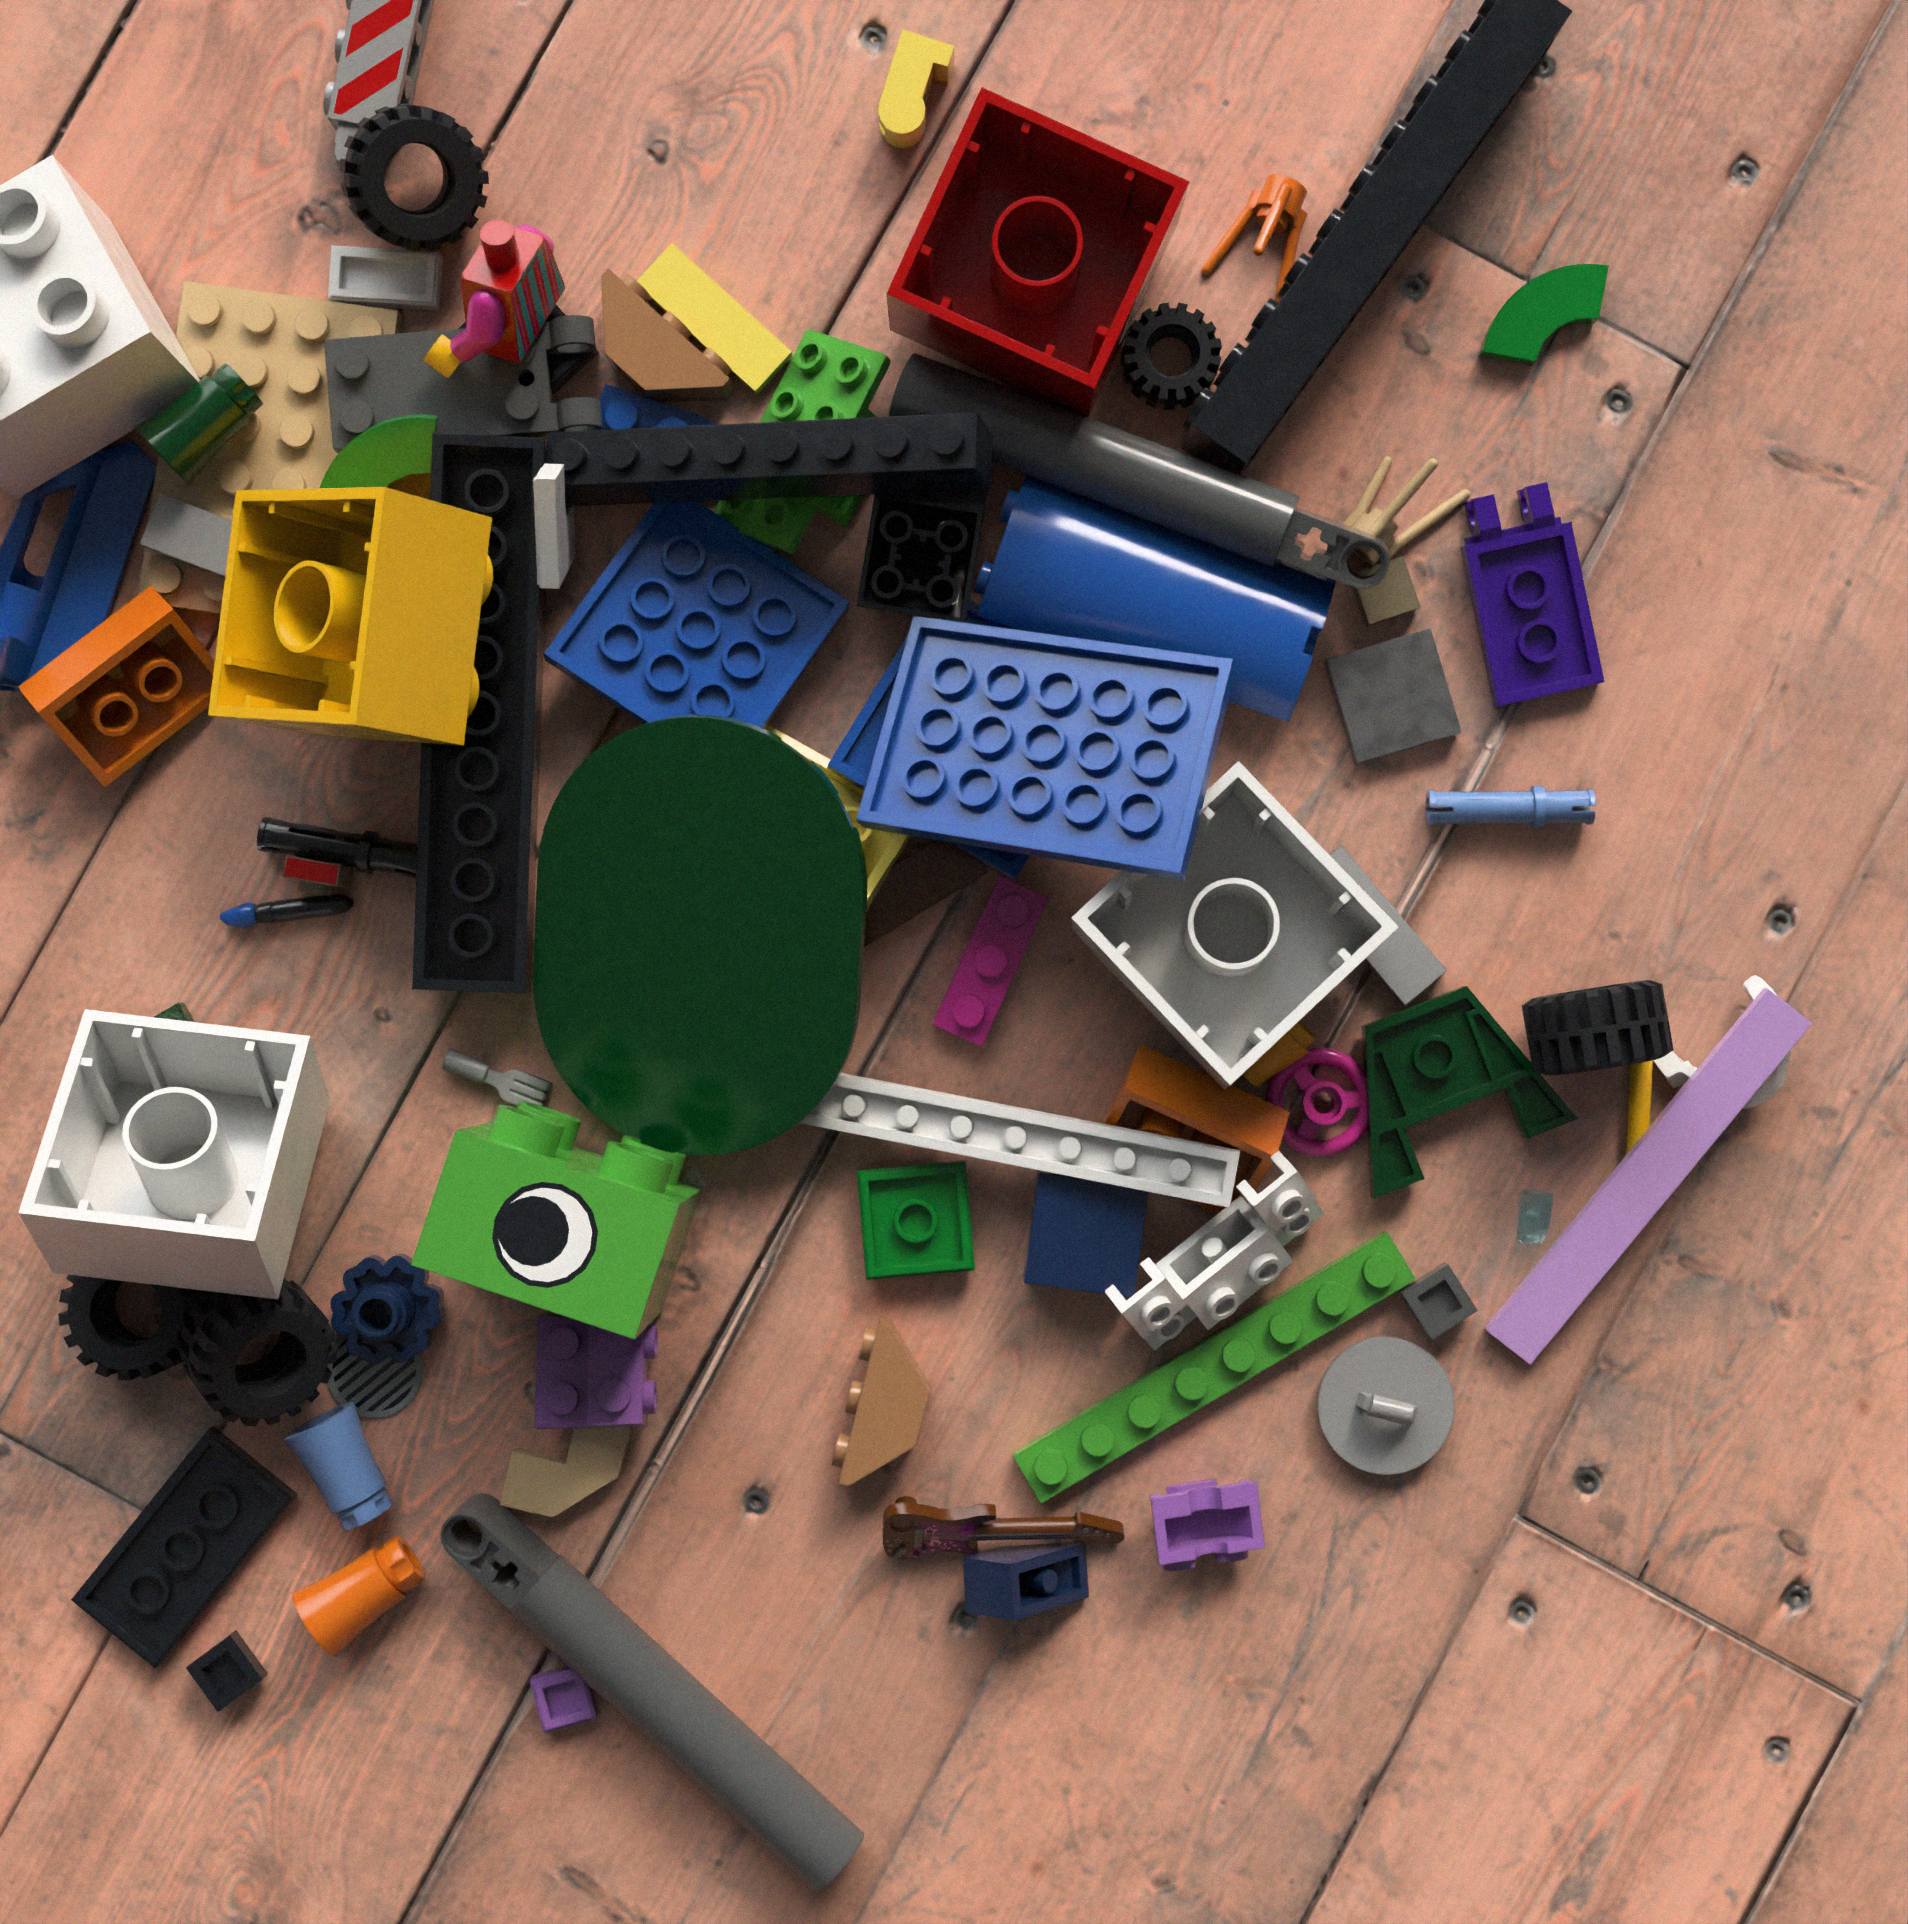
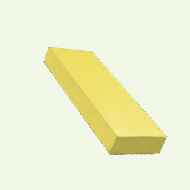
(715, 318)

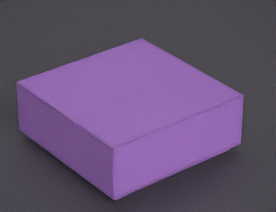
(562, 1699)

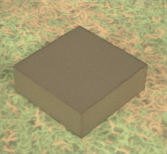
(1390, 597)

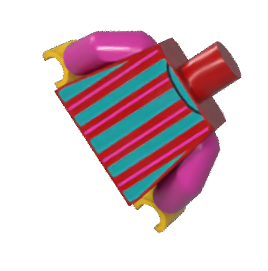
(505, 297)

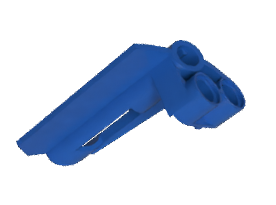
(88, 562)

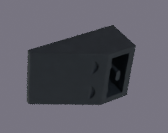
(922, 553)

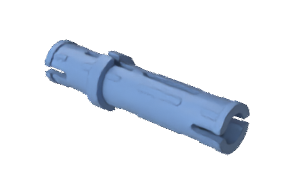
(1511, 807)

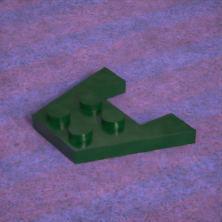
(1434, 1062)

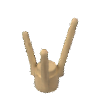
(1382, 524)

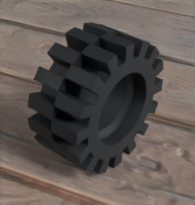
(1177, 324)

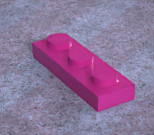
(990, 961)

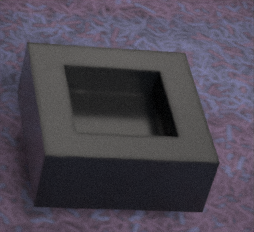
(226, 1671)

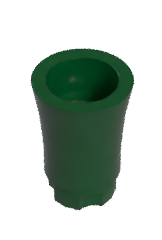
(200, 422)

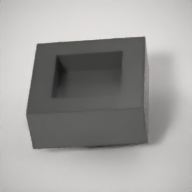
(1438, 1301)

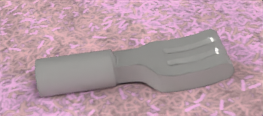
(511, 1085)

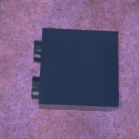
(1084, 1234)

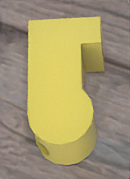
(908, 85)

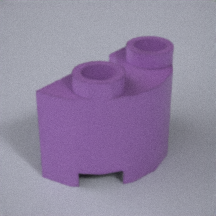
(1204, 1520)

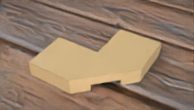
(552, 1485)

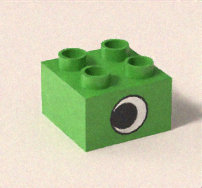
(558, 1221)

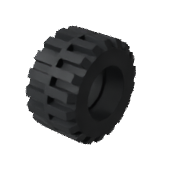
(460, 188)
(1597, 1028)
(107, 1341)
(277, 1380)

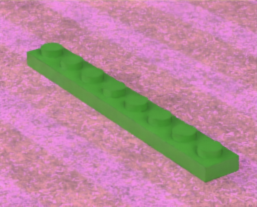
(1213, 1366)

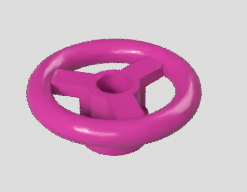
(1302, 1139)

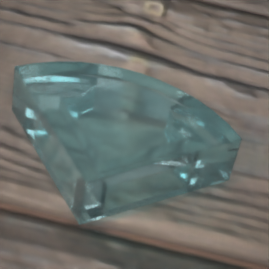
(1534, 1216)

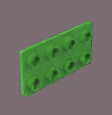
(821, 383)

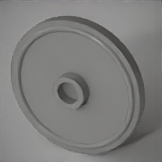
(1385, 1405)

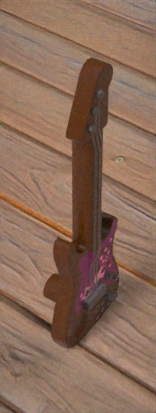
(924, 1530)

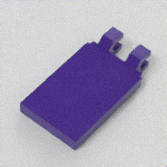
(1529, 600)

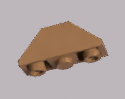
(654, 348)
(885, 1406)

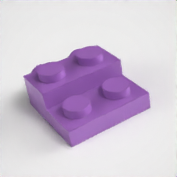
(592, 1376)

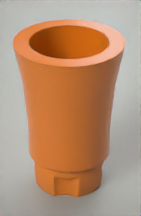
(358, 1594)

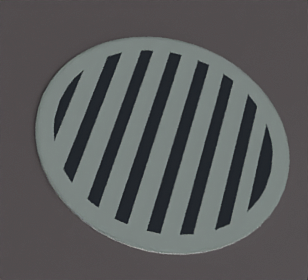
(377, 1388)

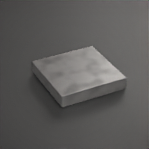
(1392, 696)

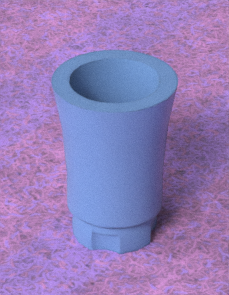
(342, 1465)

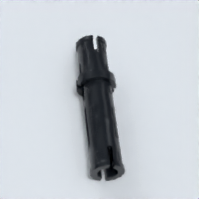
(363, 851)

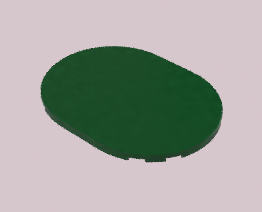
(699, 934)

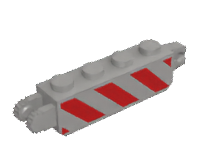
(376, 62)

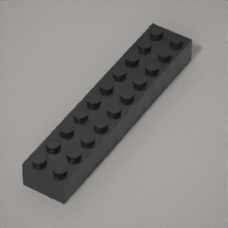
(1378, 223)
(484, 795)

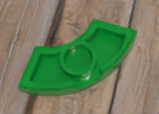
(1542, 307)
(384, 453)

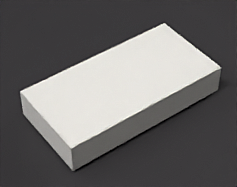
(385, 277)

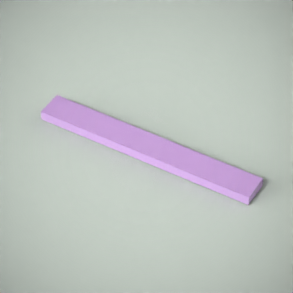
(1648, 1175)

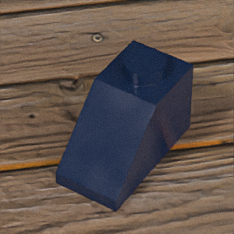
(1025, 1579)

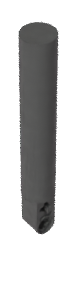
(1137, 474)
(652, 1691)

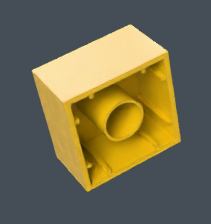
(352, 614)

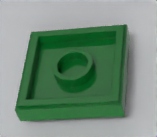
(915, 1220)

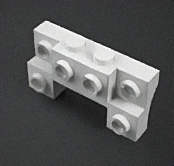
(1222, 1259)

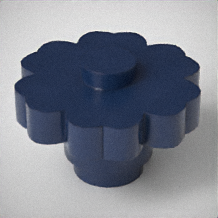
(387, 1309)

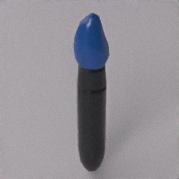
(250, 914)

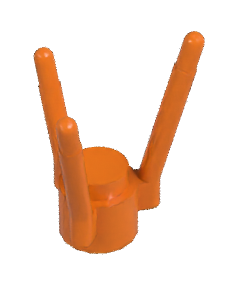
(1276, 209)

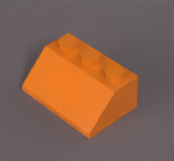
(124, 686)
(1190, 1105)

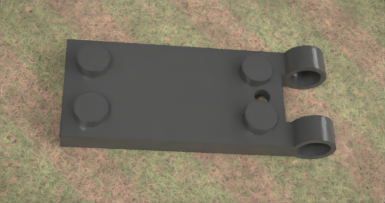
(387, 379)

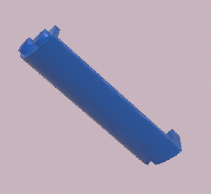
(1127, 581)

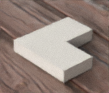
(553, 527)

